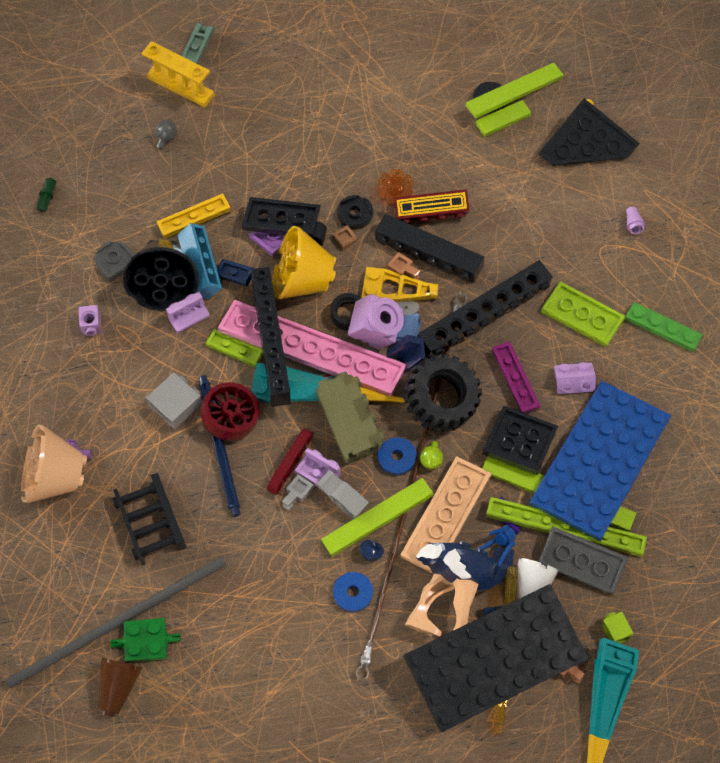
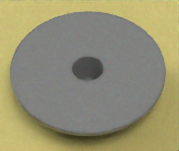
(408, 307)

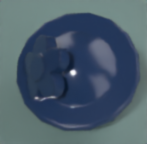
(371, 550)

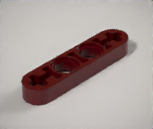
(290, 461)

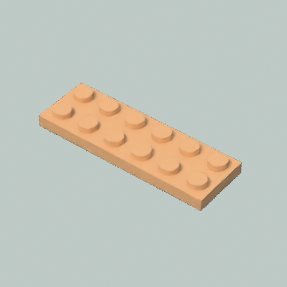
(447, 509)

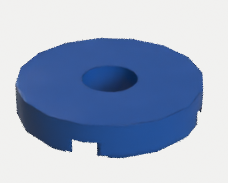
(401, 446)
(357, 581)

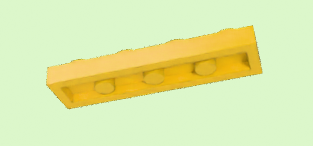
(196, 214)

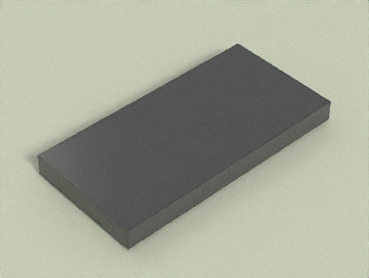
(583, 560)

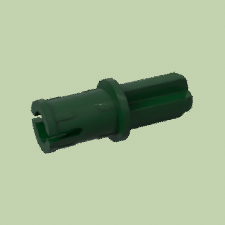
(46, 195)

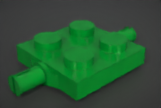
(145, 640)

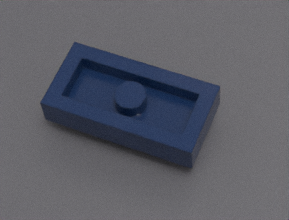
(234, 272)

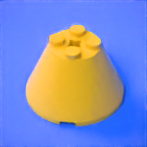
(302, 267)

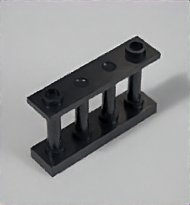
(168, 521)

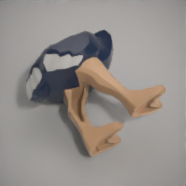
(453, 568)

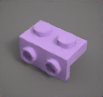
(187, 312)
(575, 378)
(315, 466)

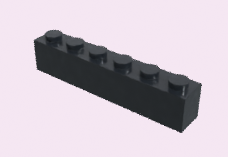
(429, 248)

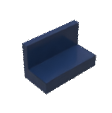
(409, 351)

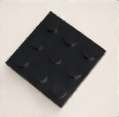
(520, 440)

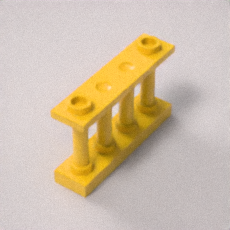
(178, 74)

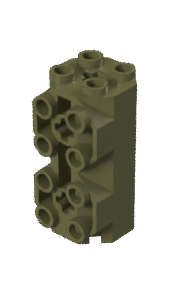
(348, 416)

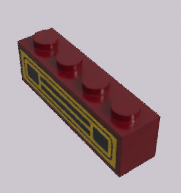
(431, 205)

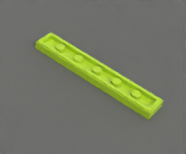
(514, 90)
(377, 517)

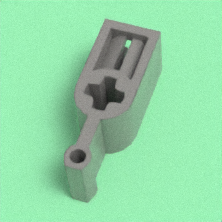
(342, 494)

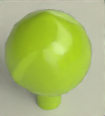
(431, 456)

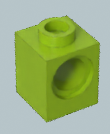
(617, 627)

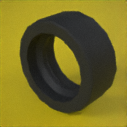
(346, 298)

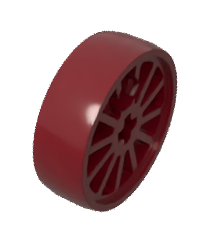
(230, 411)

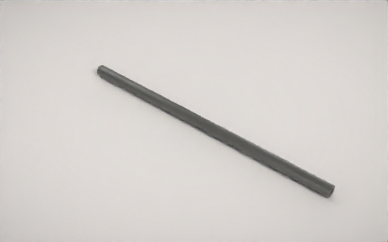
(115, 622)

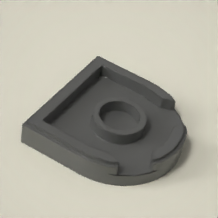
(112, 259)

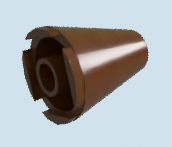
(115, 685)

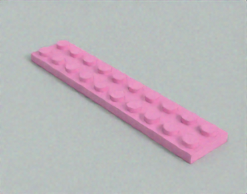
(317, 349)

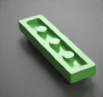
(663, 327)

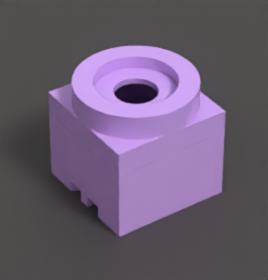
(376, 321)

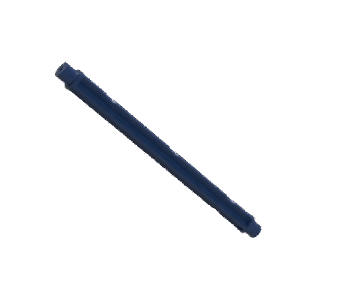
(220, 450)

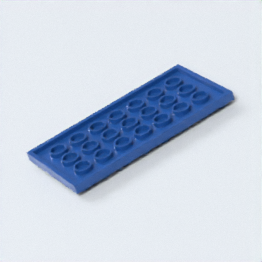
(600, 460)

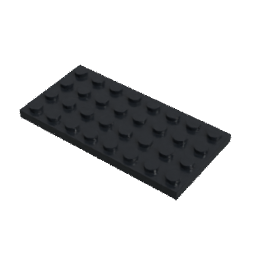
(495, 657)

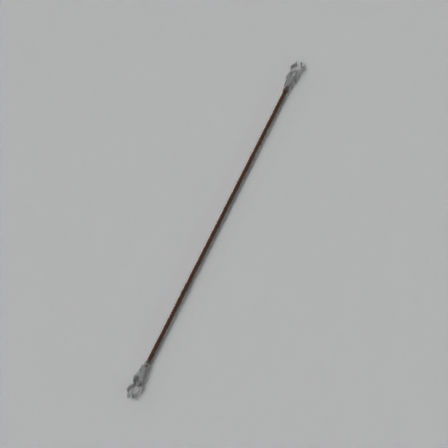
(366, 657)

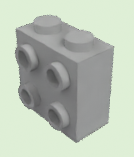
(174, 400)

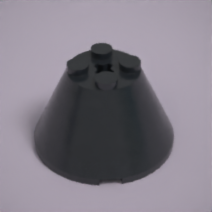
(160, 275)

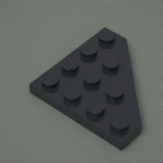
(588, 138)

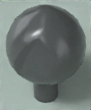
(165, 131)

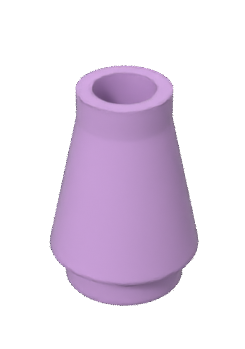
(635, 223)

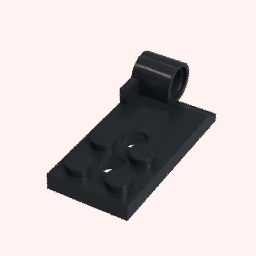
(297, 214)

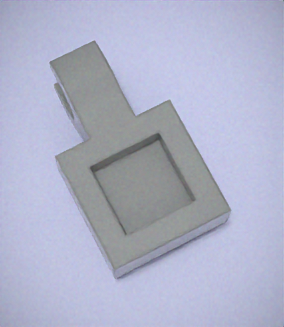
(297, 489)

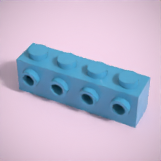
(196, 246)

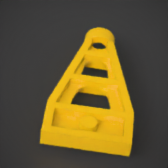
(374, 284)

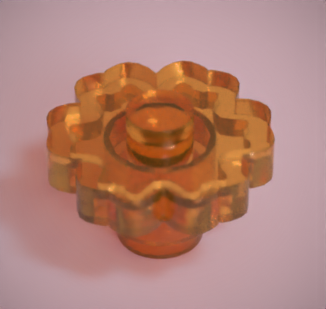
(394, 185)

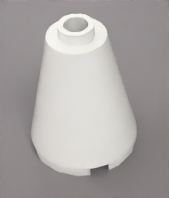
(532, 576)

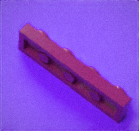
(515, 377)

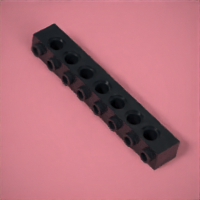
(535, 272)
(270, 337)

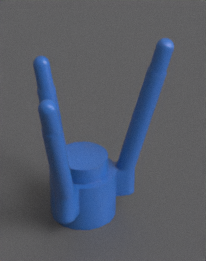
(504, 537)

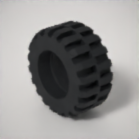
(459, 376)

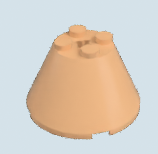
(50, 466)

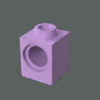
(89, 313)

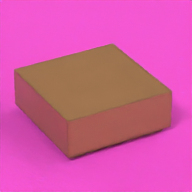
(345, 237)

